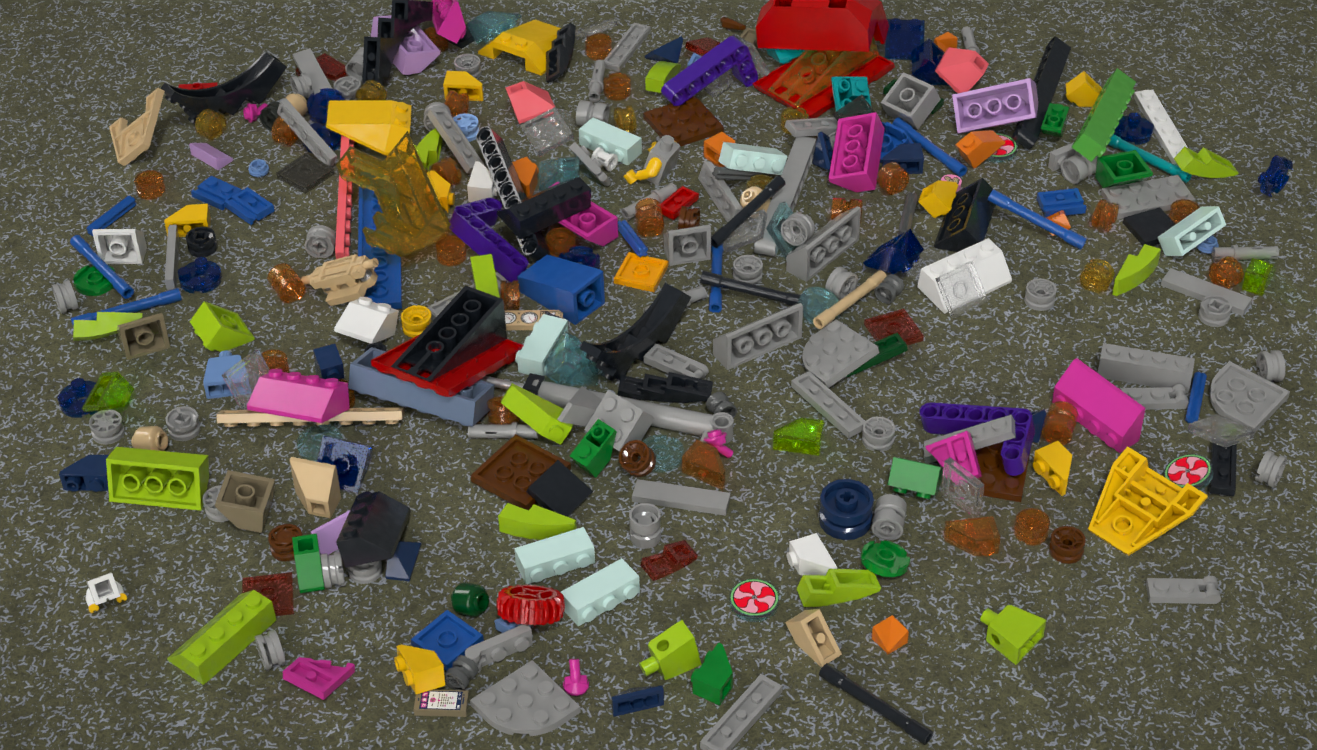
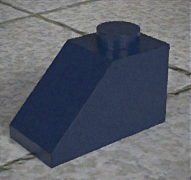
(907, 156)
(328, 362)

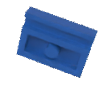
(215, 192)
(1067, 200)
(249, 206)

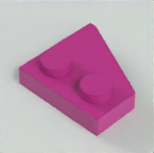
(960, 449)
(317, 675)

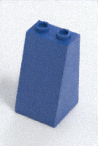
(564, 287)

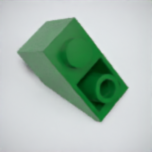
(1055, 120)
(595, 448)
(308, 563)
(714, 677)

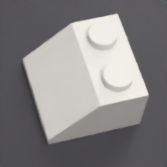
(120, 245)
(368, 320)

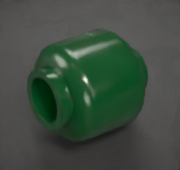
(469, 599)

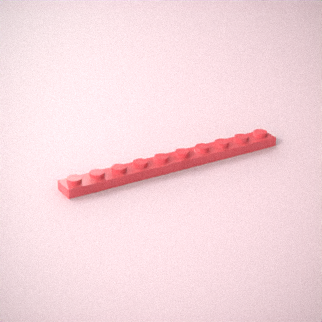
(344, 211)

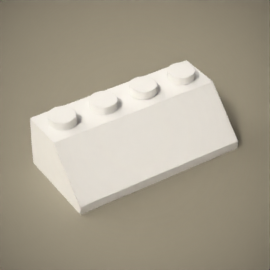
(987, 260)

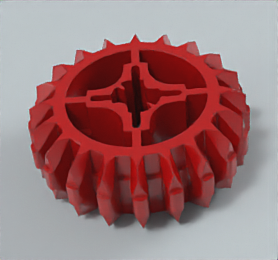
(530, 604)

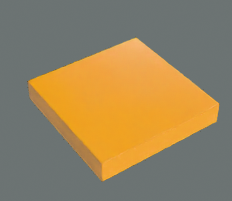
(641, 272)

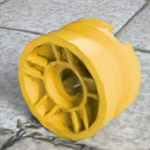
(415, 320)

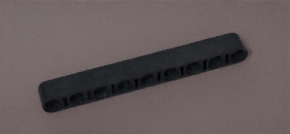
(1046, 82)
(508, 186)

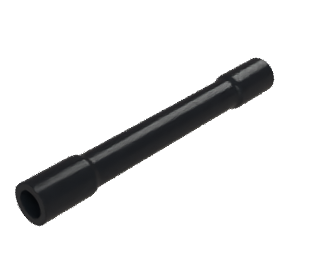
(725, 231)
(719, 281)
(909, 725)

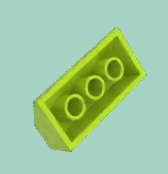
(157, 478)
(224, 636)

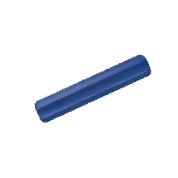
(112, 214)
(632, 238)
(1196, 397)

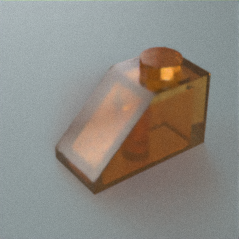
(704, 464)
(973, 535)

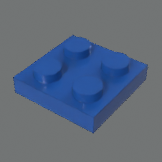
(447, 637)

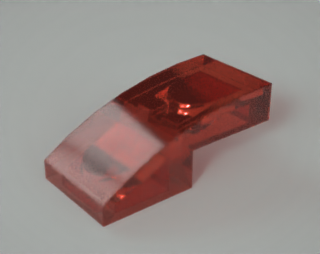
(674, 557)

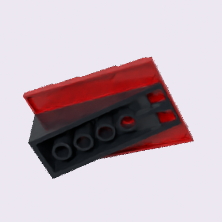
(456, 347)

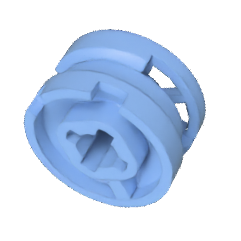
(468, 125)

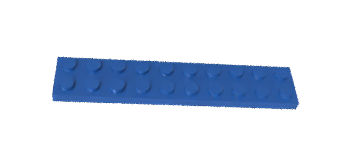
(389, 271)

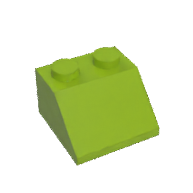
(220, 328)

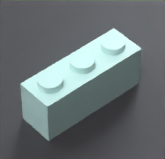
(611, 139)
(752, 158)
(1191, 231)
(539, 345)
(554, 555)
(600, 592)

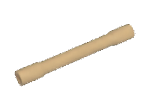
(829, 314)

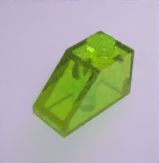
(1258, 276)
(108, 393)
(800, 436)

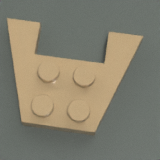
(136, 138)

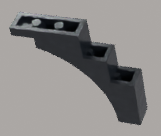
(381, 50)

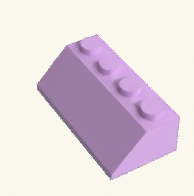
(414, 51)
(995, 105)

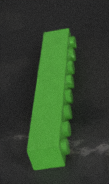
(1104, 116)

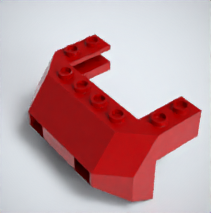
(821, 25)

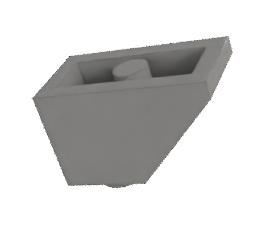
(580, 408)

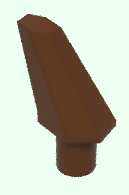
(732, 24)

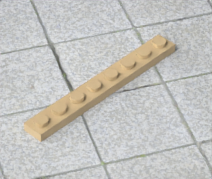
(366, 415)

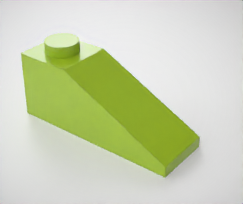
(537, 413)

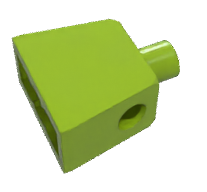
(1013, 631)
(672, 652)

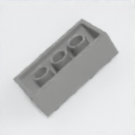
(825, 245)
(759, 337)
(1145, 367)

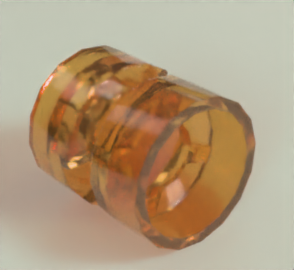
(840, 205)
(649, 217)
(286, 283)
(1060, 422)

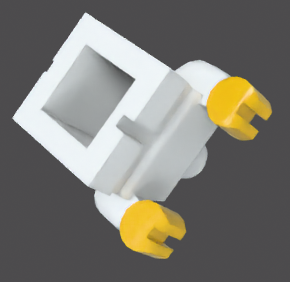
(101, 589)

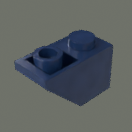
(86, 474)

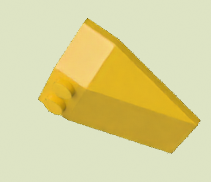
(526, 41)
(370, 122)
(1140, 504)

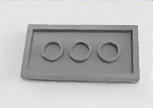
(1147, 195)

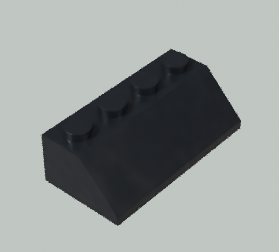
(547, 207)
(967, 219)
(372, 529)

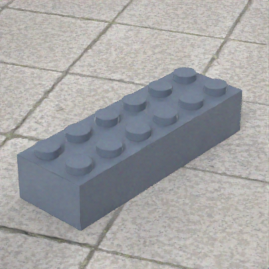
(464, 407)

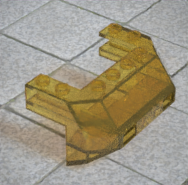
(407, 195)

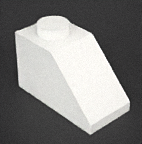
(481, 184)
(809, 556)

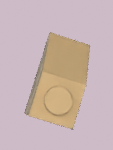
(814, 636)

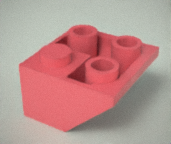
(961, 68)
(528, 101)

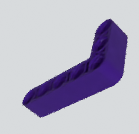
(727, 55)
(473, 227)
(948, 418)

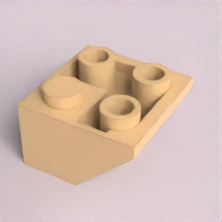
(316, 486)

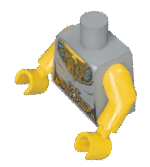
(660, 161)

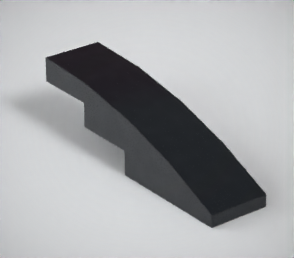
(560, 53)
(673, 389)

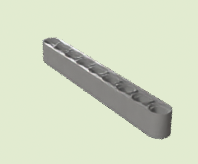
(794, 174)

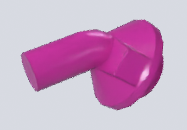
(251, 112)
(717, 439)
(575, 683)

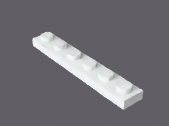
(1163, 125)

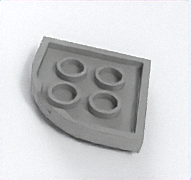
(836, 352)
(1245, 396)
(525, 703)

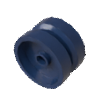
(846, 509)

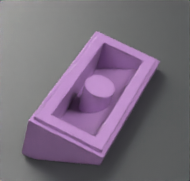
(210, 155)
(329, 533)

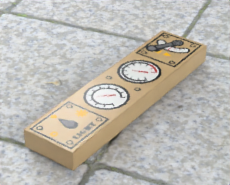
(527, 318)

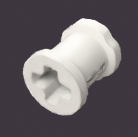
(605, 158)

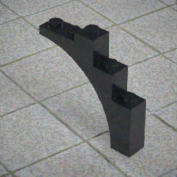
(228, 97)
(656, 324)

